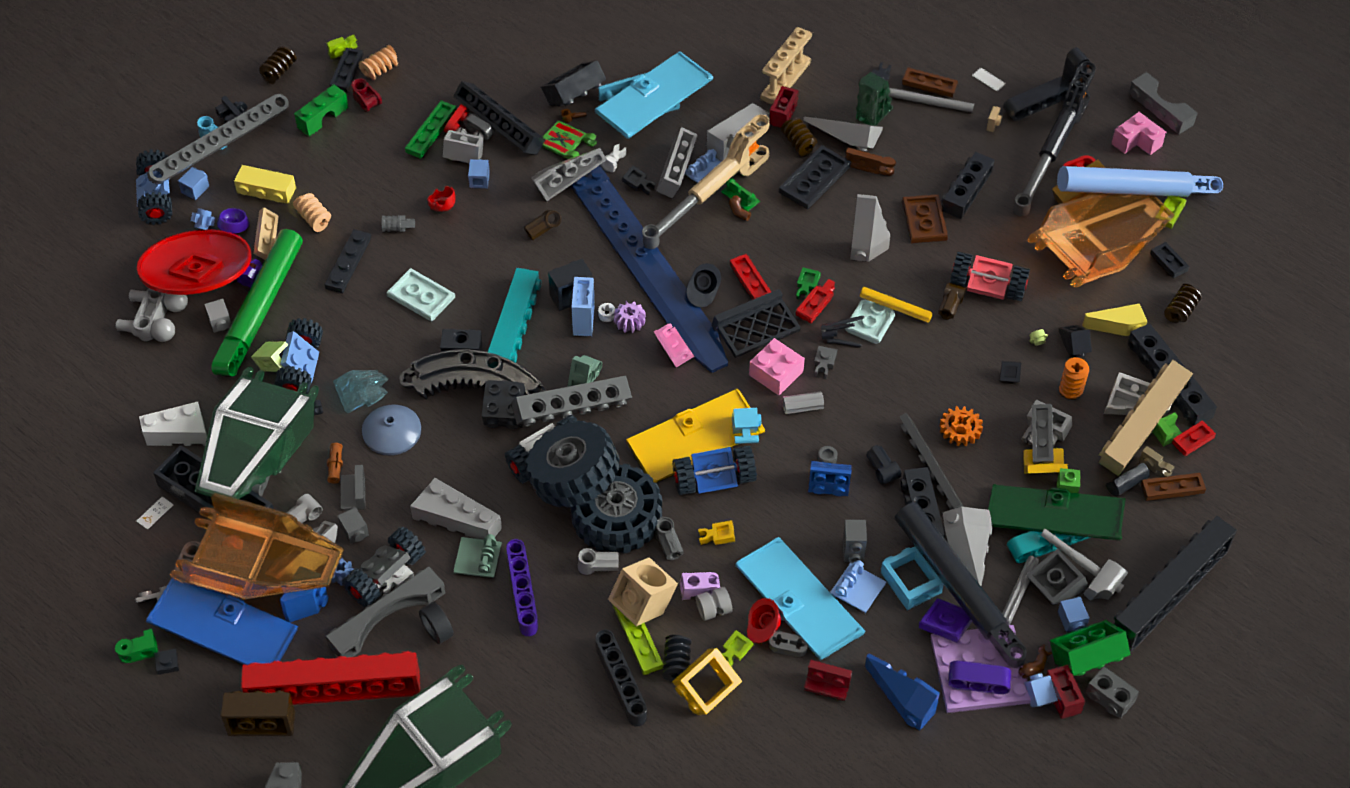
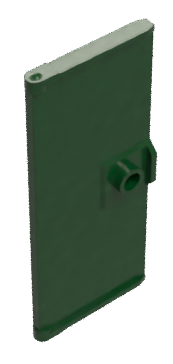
(1057, 512)

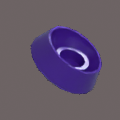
(233, 220)

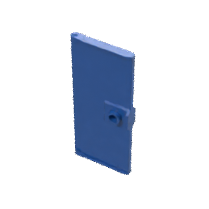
(221, 623)

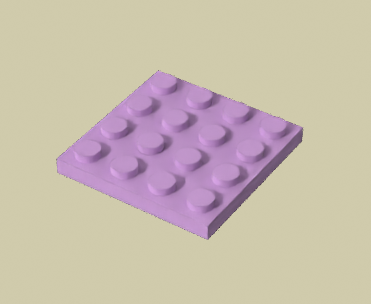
(975, 648)

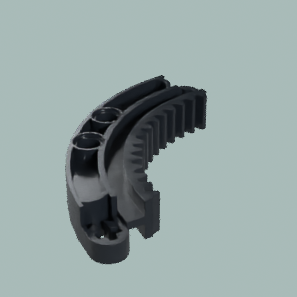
(448, 369)

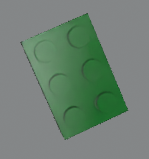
(1090, 647)

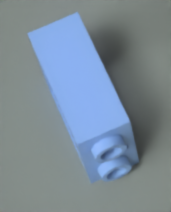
(583, 306)

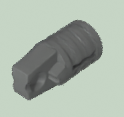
(397, 223)

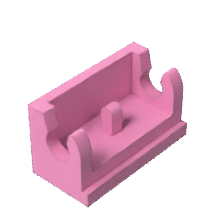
(673, 345)

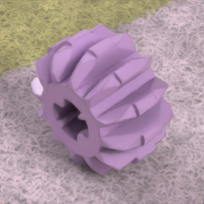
(629, 317)

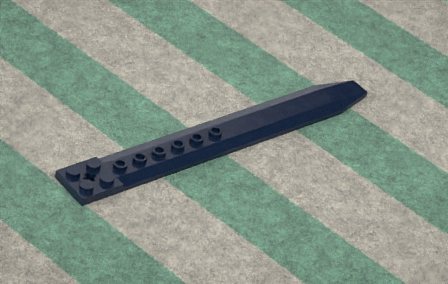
(649, 268)

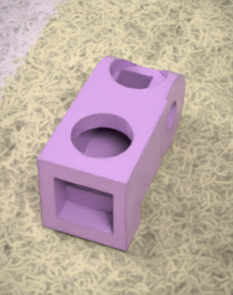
(697, 583)

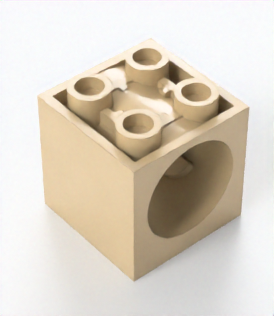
(642, 591)

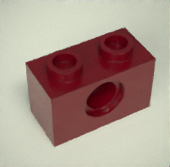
(783, 106)

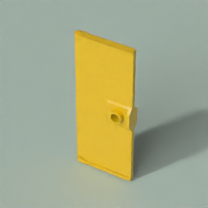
(688, 433)

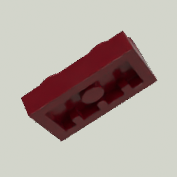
(828, 680)

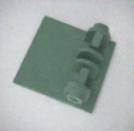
(478, 556)

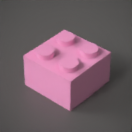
(776, 366)

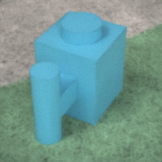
(745, 422)

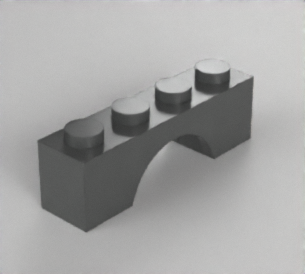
(1176, 116)

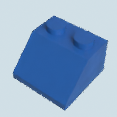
(303, 603)

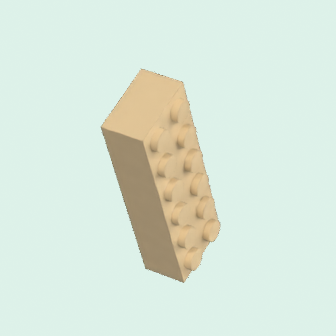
(1147, 414)

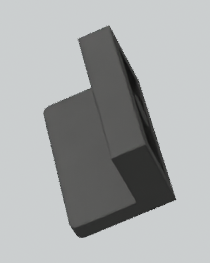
(353, 490)

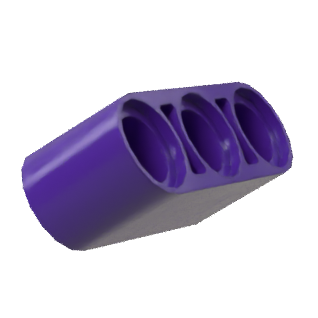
(979, 677)

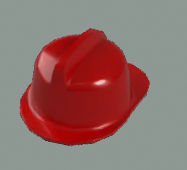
(763, 620)

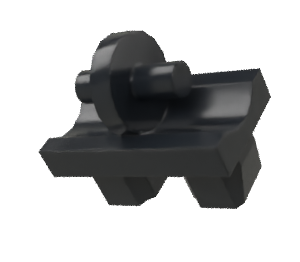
(230, 109)

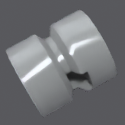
(714, 603)

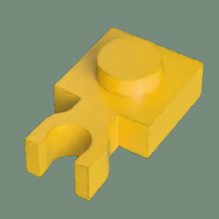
(720, 533)

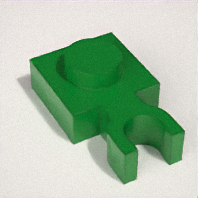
(807, 281)

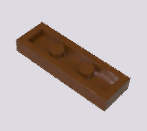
(930, 82)
(1173, 486)

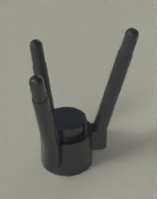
(829, 331)

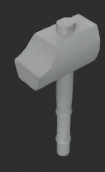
(1106, 579)

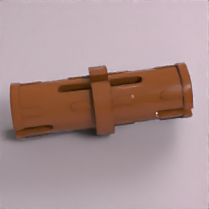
(334, 463)

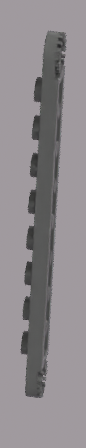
(217, 139)

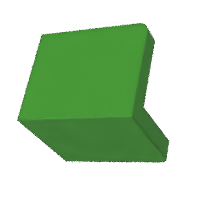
(1166, 429)

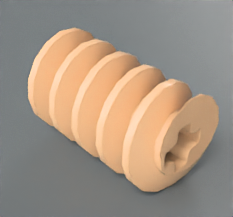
(384, 58)
(312, 211)

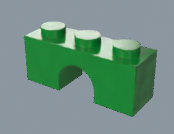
(310, 116)

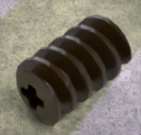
(277, 64)
(799, 136)
(1183, 304)

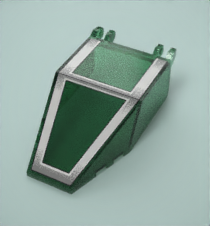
(253, 434)
(431, 740)

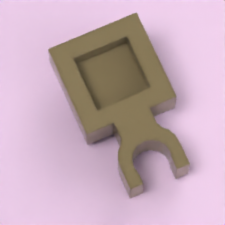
(1155, 462)

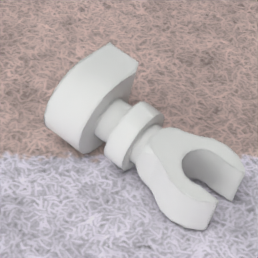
(610, 164)

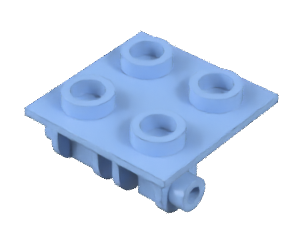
(702, 166)
(858, 586)

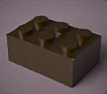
(258, 714)

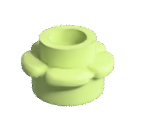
(1038, 337)

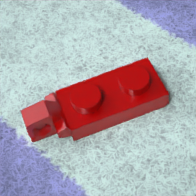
(816, 301)

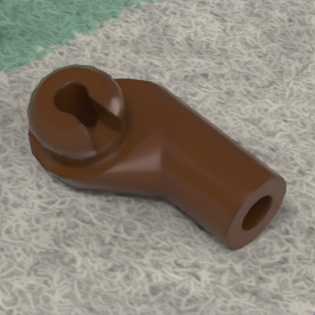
(737, 210)

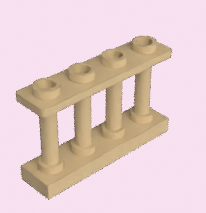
(786, 64)

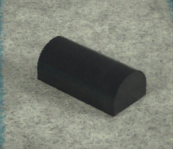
(1128, 479)

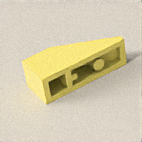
(1116, 320)

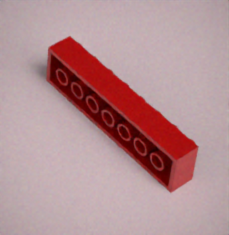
(336, 678)

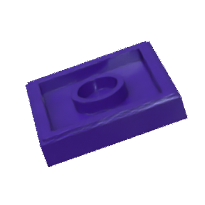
(945, 620)

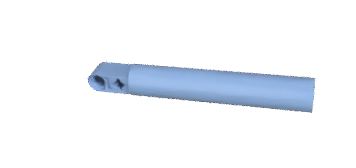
(1135, 182)

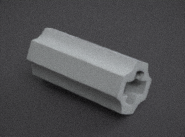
(803, 402)

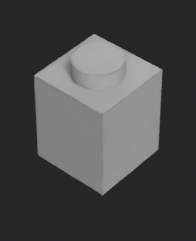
(218, 315)

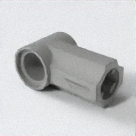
(306, 508)
(598, 561)

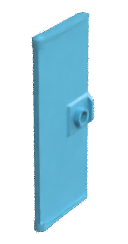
(653, 94)
(800, 598)

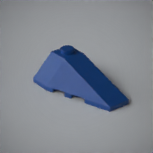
(911, 698)

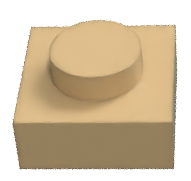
(994, 119)

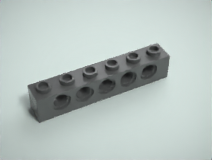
(616, 386)

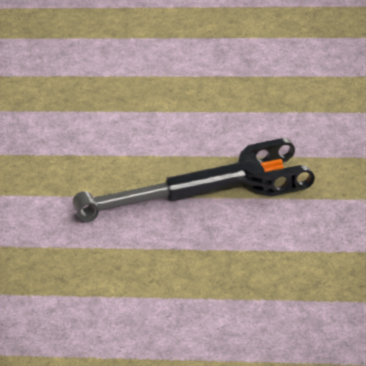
(1071, 113)

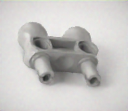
(150, 319)

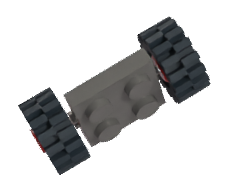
(382, 565)

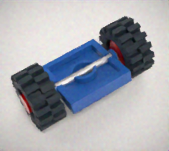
(714, 470)

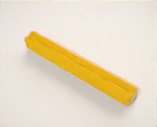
(895, 304)

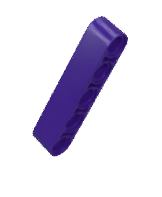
(522, 595)

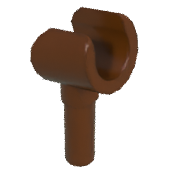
(567, 115)

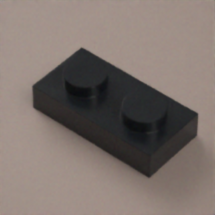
(1169, 260)

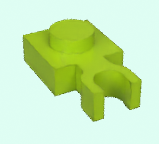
(337, 47)
(737, 647)

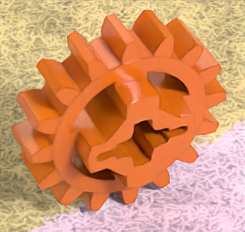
(961, 426)

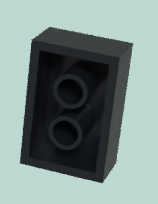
(573, 83)

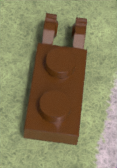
(870, 162)

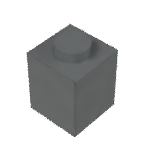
(353, 525)

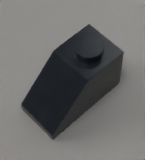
(1076, 340)

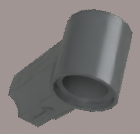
(668, 539)

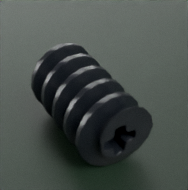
(676, 656)

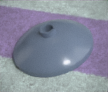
(391, 437)

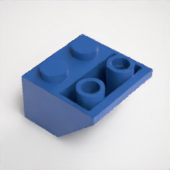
(829, 478)

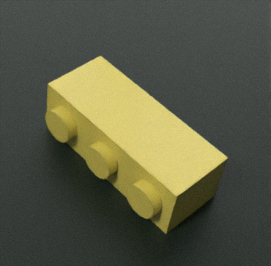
(265, 184)

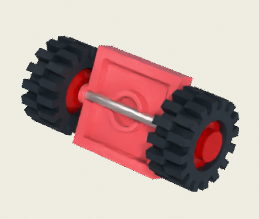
(989, 276)

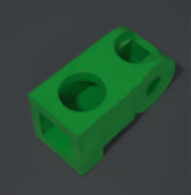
(137, 648)

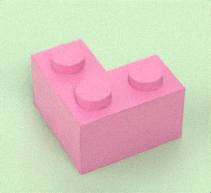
(1139, 132)

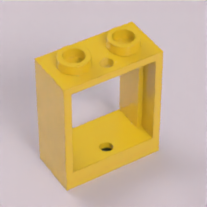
(721, 668)

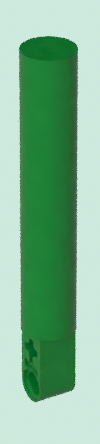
(257, 303)

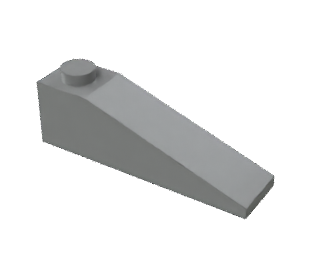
(853, 134)
(968, 536)

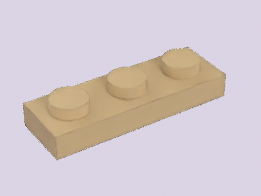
(265, 232)

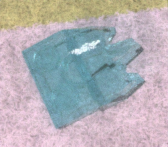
(360, 388)

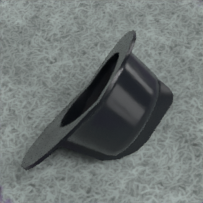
(703, 285)

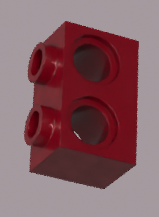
(1069, 697)

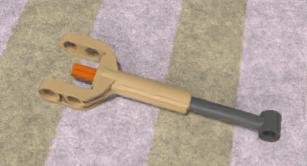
(740, 153)

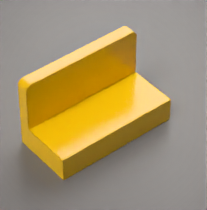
(1054, 467)

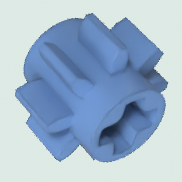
(202, 219)
(342, 571)

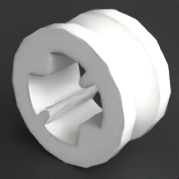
(606, 307)

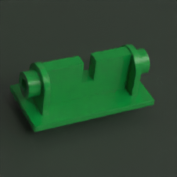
(748, 200)

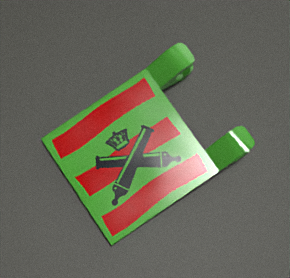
(565, 138)

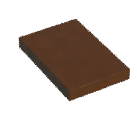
(924, 218)

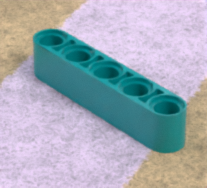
(1035, 545)

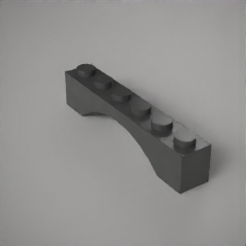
(419, 590)

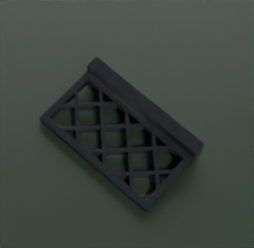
(746, 312)

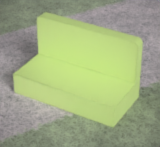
(268, 356)

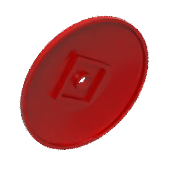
(194, 262)

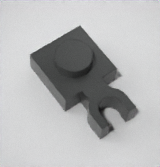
(824, 359)

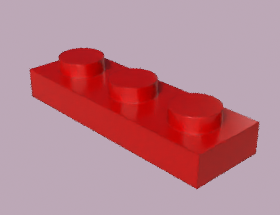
(749, 276)

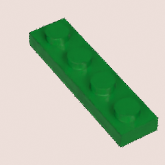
(430, 129)

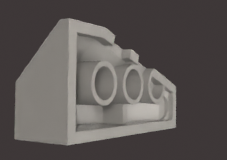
(561, 175)
(869, 231)

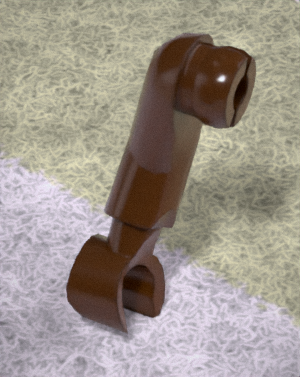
(1036, 666)

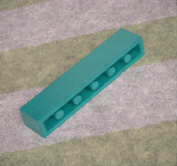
(515, 314)

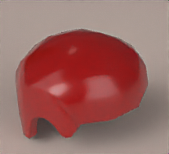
(442, 200)

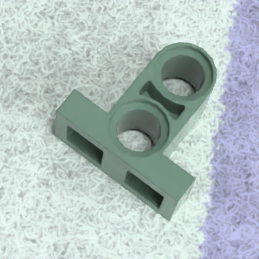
(584, 370)

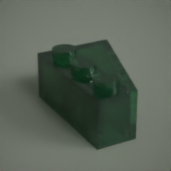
(873, 99)

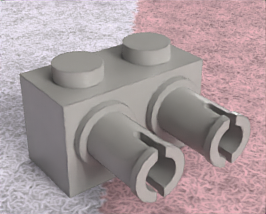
(463, 146)
(1061, 425)

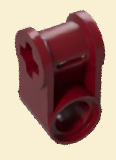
(365, 94)

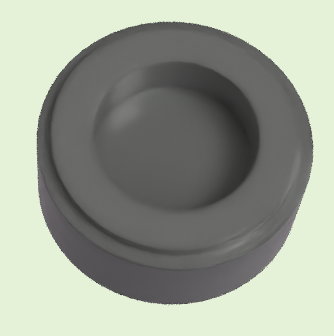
(827, 454)

